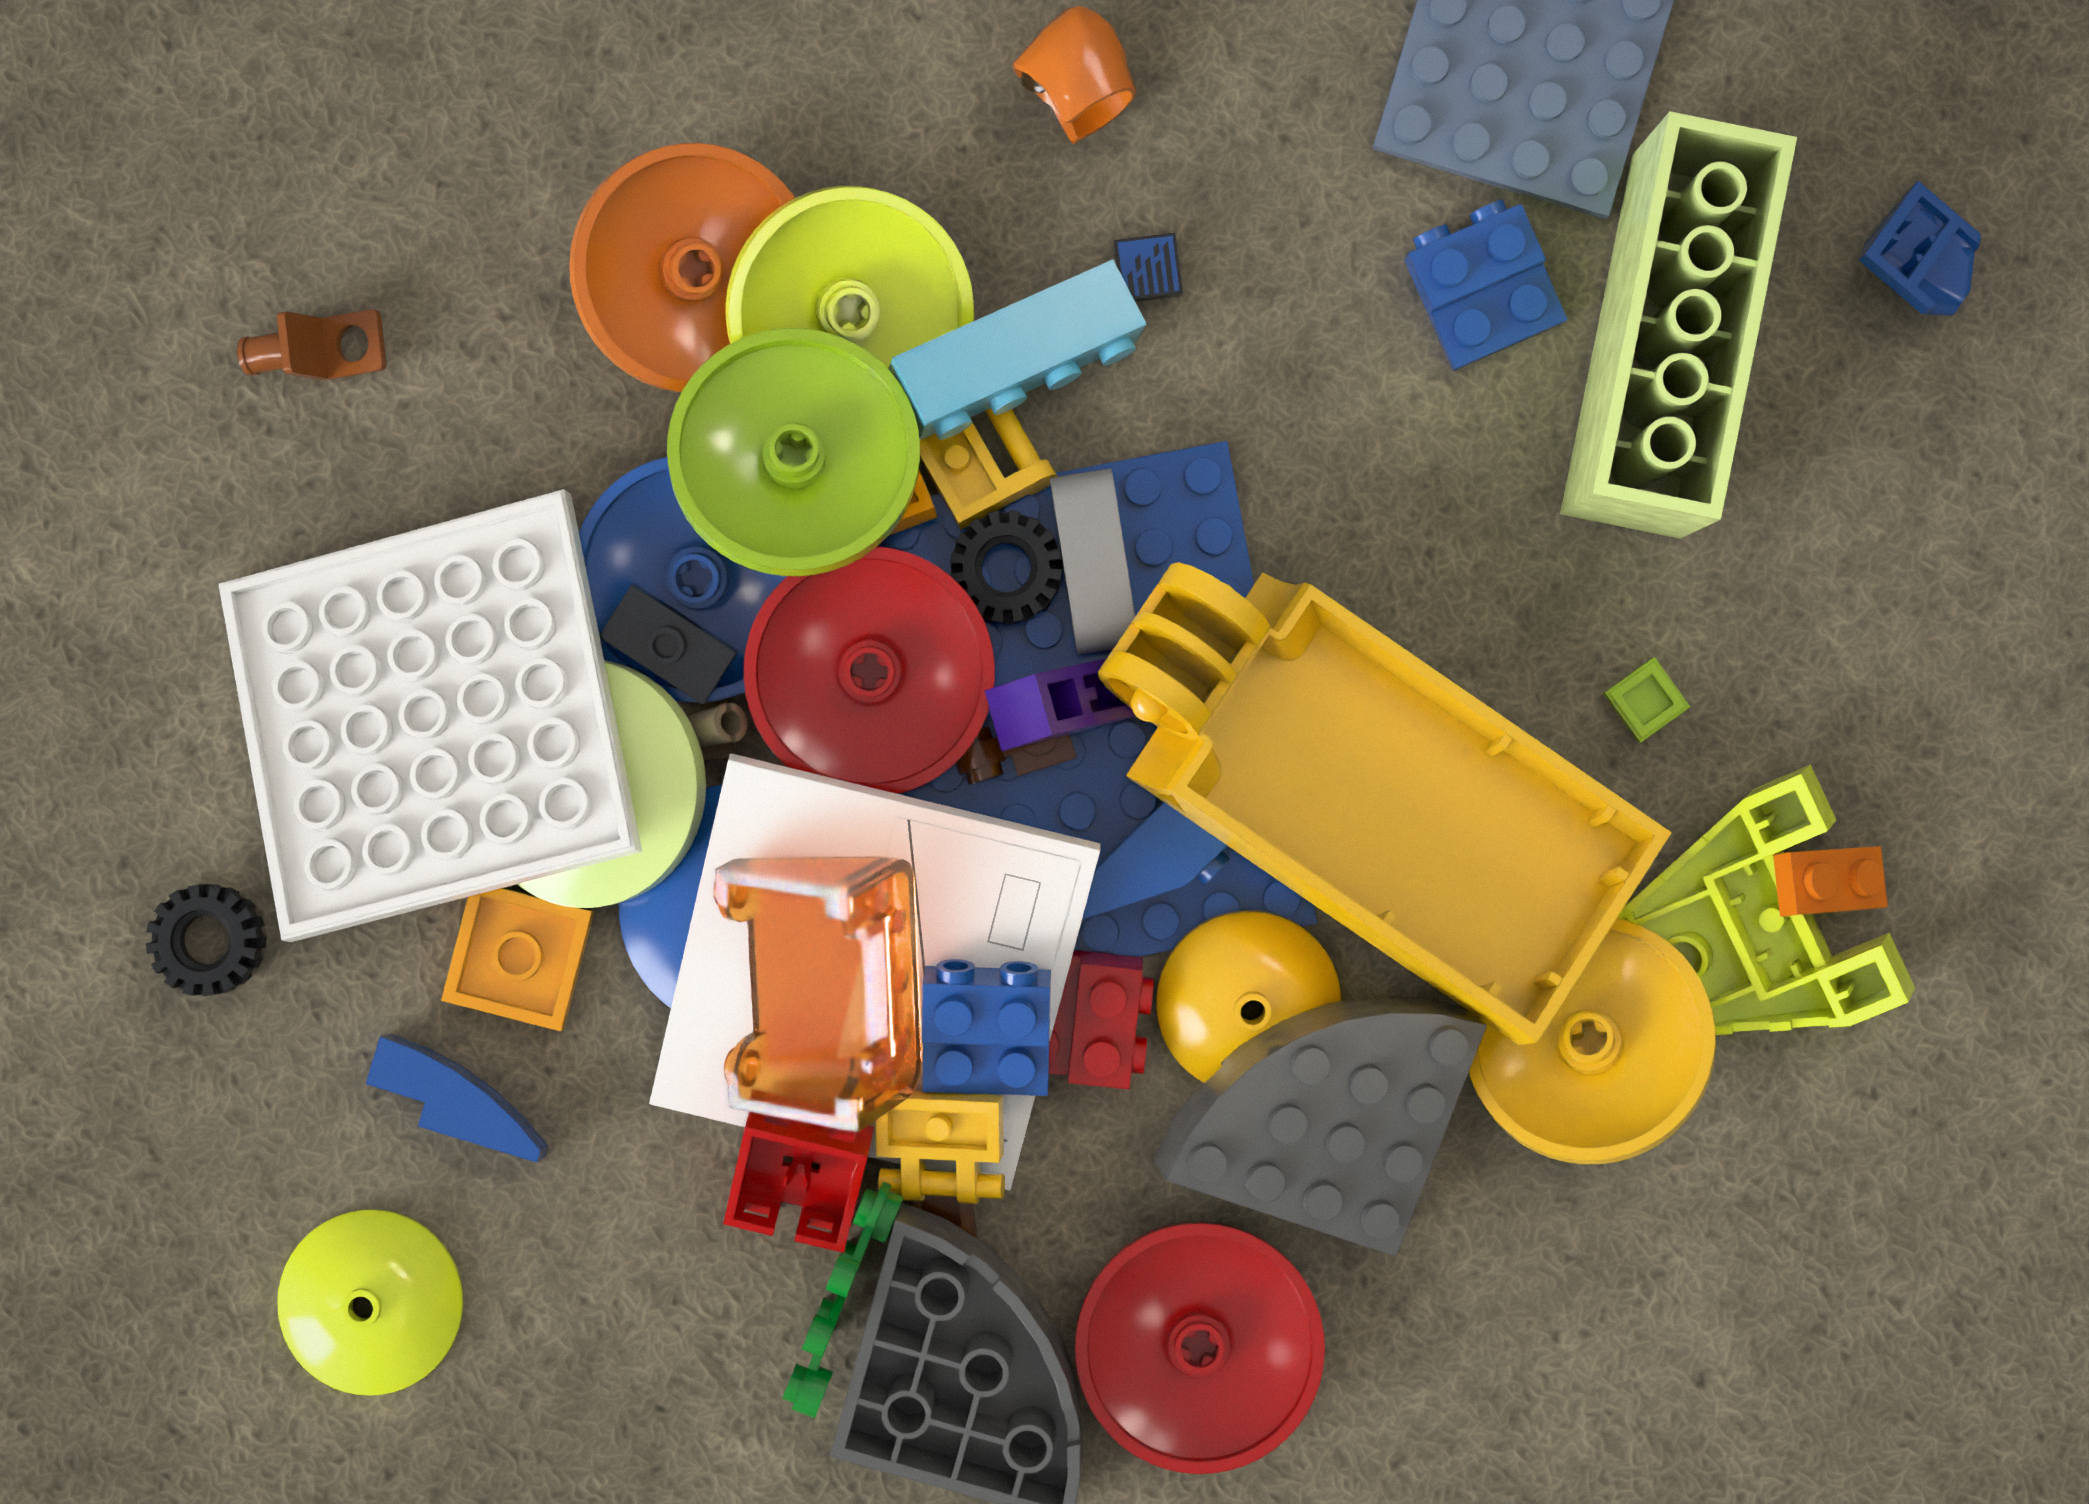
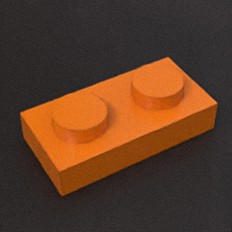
(1830, 881)

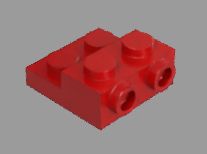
(1098, 1018)

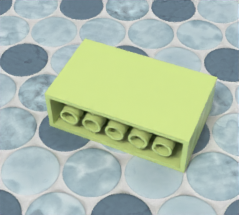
(1678, 326)

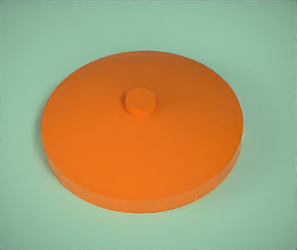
(660, 254)

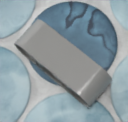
(1093, 559)

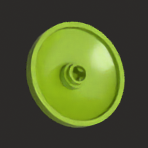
(793, 451)

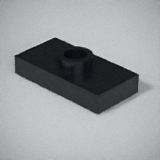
(668, 643)

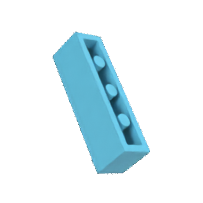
(1018, 350)

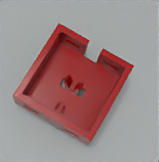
(825, 1194)

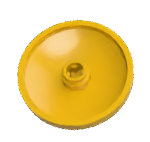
(1615, 1061)

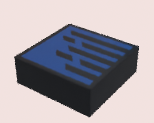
(1150, 266)

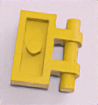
(943, 1128)

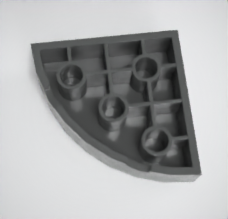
(1329, 1116)
(961, 1374)

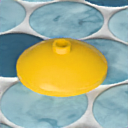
(1222, 968)

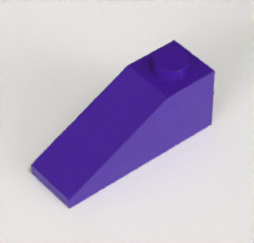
(1053, 705)

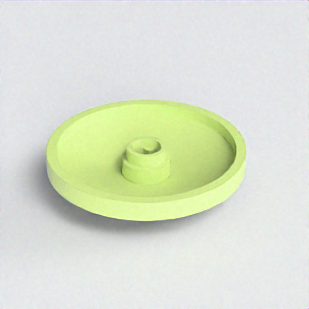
(666, 793)

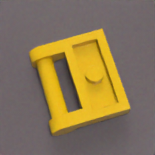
(970, 477)

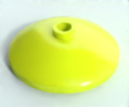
(405, 1278)

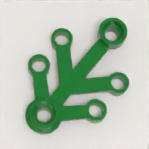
(876, 1216)

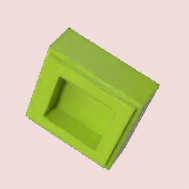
(1646, 700)

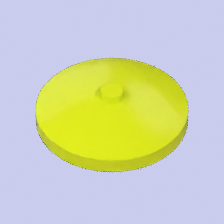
(851, 268)

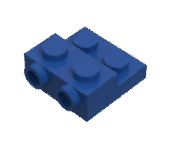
(1484, 284)
(986, 1028)

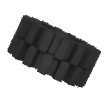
(1019, 531)
(169, 943)

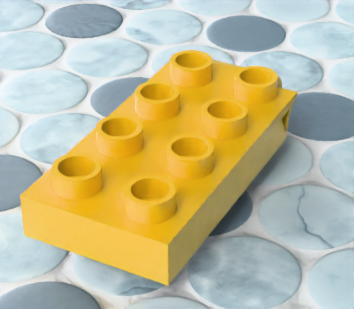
(1379, 791)

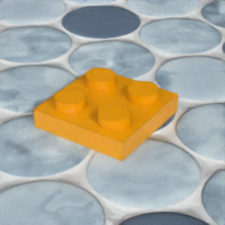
(518, 957)

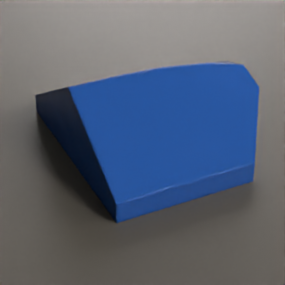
(1924, 252)

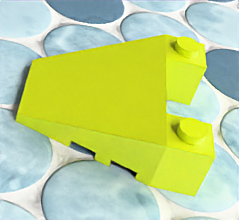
(1727, 923)

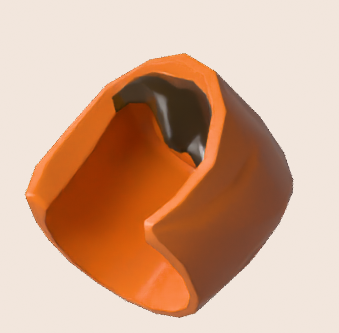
(1078, 71)

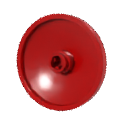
(870, 671)
(1199, 1347)

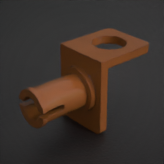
(311, 346)

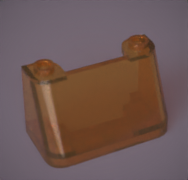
(827, 987)

